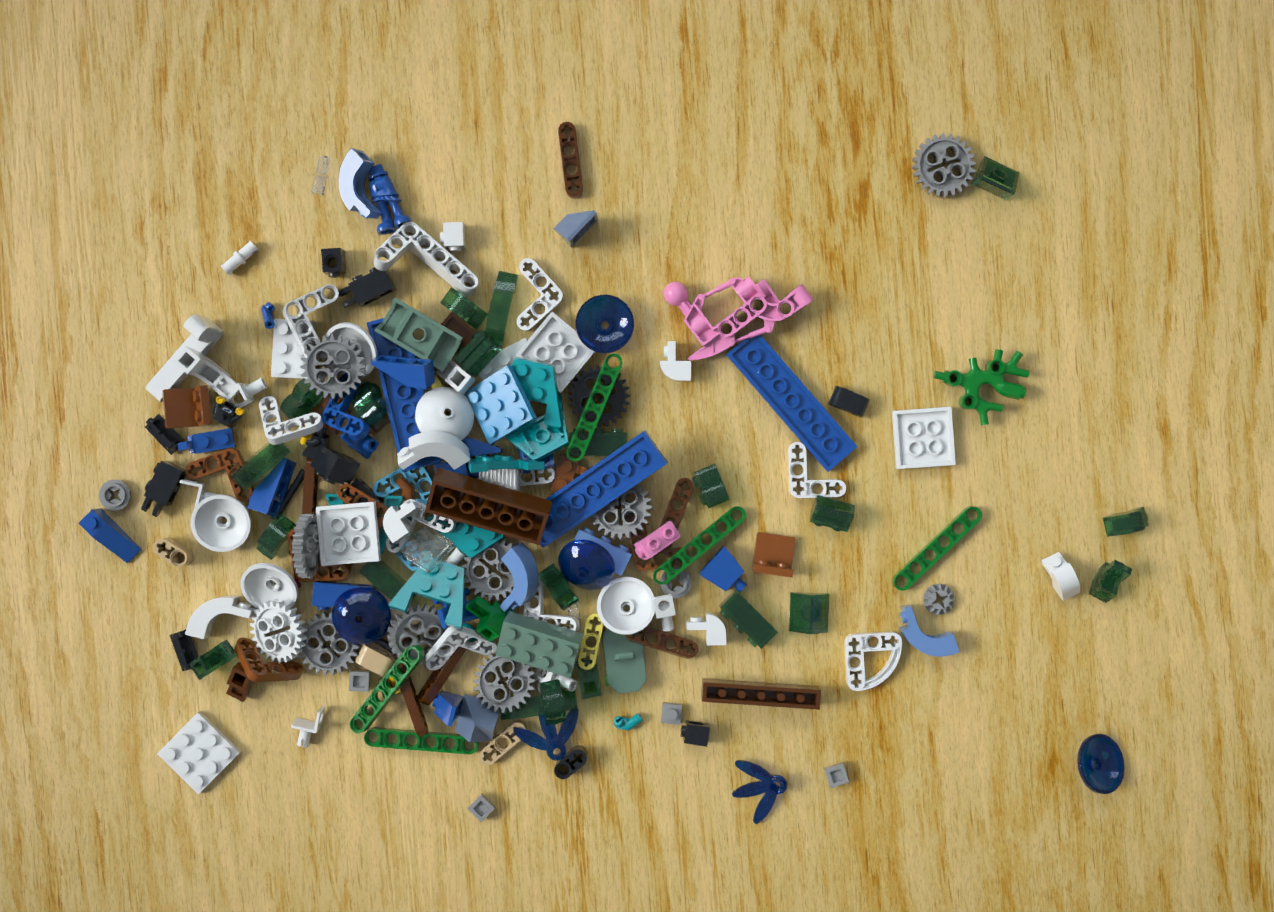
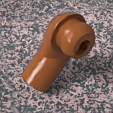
(408, 490)

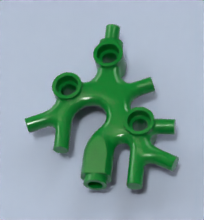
(976, 378)

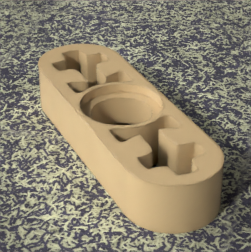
(488, 748)

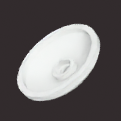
(363, 341)
(431, 416)
(214, 533)
(266, 583)
(622, 593)

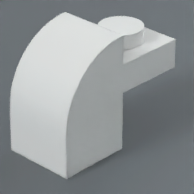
(675, 369)
(457, 377)
(396, 523)
(1063, 576)
(713, 625)

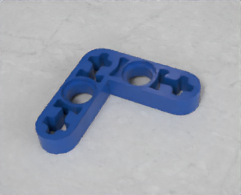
(339, 410)

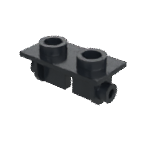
(166, 437)
(184, 649)

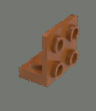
(186, 407)
(773, 554)

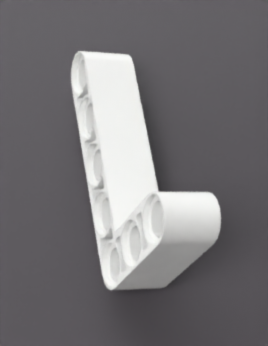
(427, 255)
(301, 317)
(202, 338)

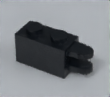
(368, 288)
(163, 486)

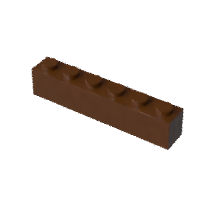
(760, 694)

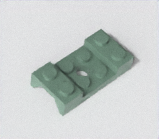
(438, 342)

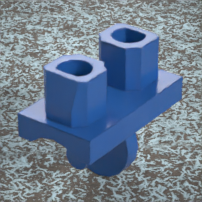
(364, 446)

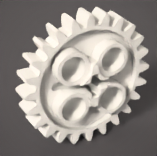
(284, 644)

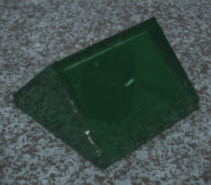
(996, 178)
(809, 612)

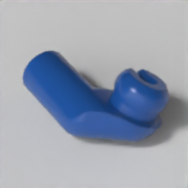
(267, 315)

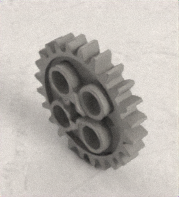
(937, 149)
(332, 385)
(638, 507)
(306, 546)
(483, 583)
(428, 619)
(314, 654)
(490, 690)

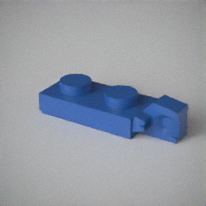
(209, 441)

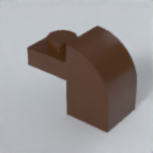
(239, 683)

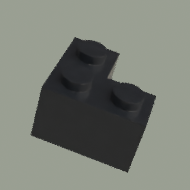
(334, 466)

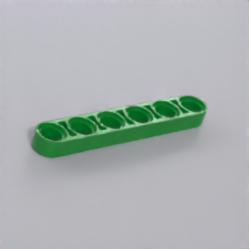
(597, 408)
(697, 543)
(934, 545)
(384, 687)
(421, 741)

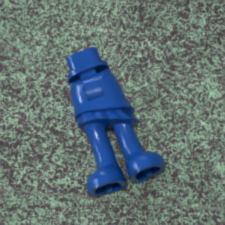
(382, 193)

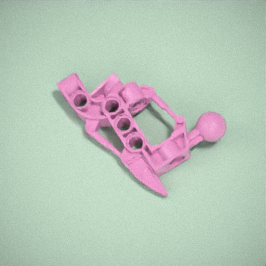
(711, 337)

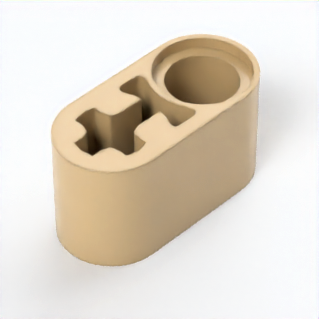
(173, 556)
(375, 659)

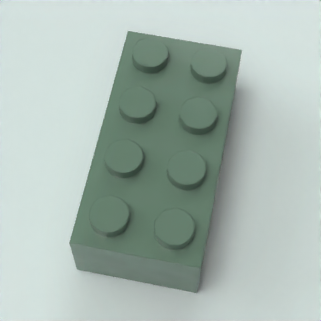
(539, 644)

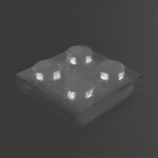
(426, 548)

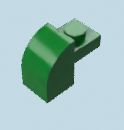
(490, 617)

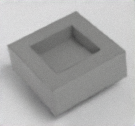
(359, 681)
(671, 713)
(836, 775)
(481, 807)

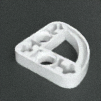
(863, 647)

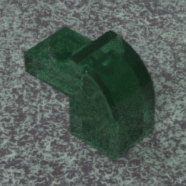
(464, 308)
(1126, 522)
(274, 536)
(1107, 580)
(558, 586)
(213, 659)
(590, 681)
(552, 702)

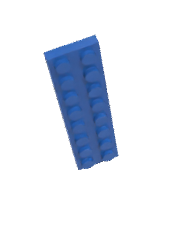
(399, 398)
(792, 401)
(601, 485)

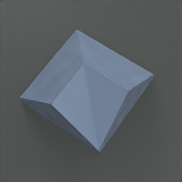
(575, 225)
(475, 720)

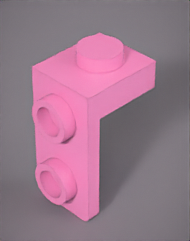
(656, 541)

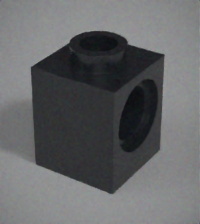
(330, 254)
(695, 733)

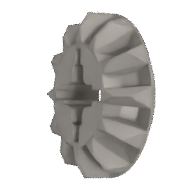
(106, 495)
(678, 591)
(930, 597)

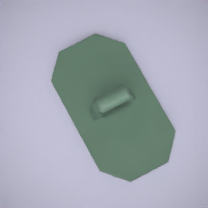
(623, 662)

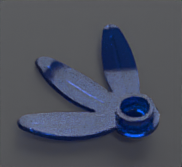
(552, 739)
(766, 785)

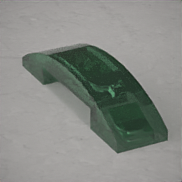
(500, 306)
(535, 706)

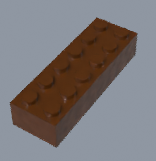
(488, 506)

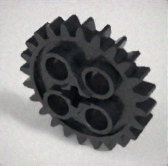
(581, 392)

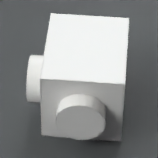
(453, 236)

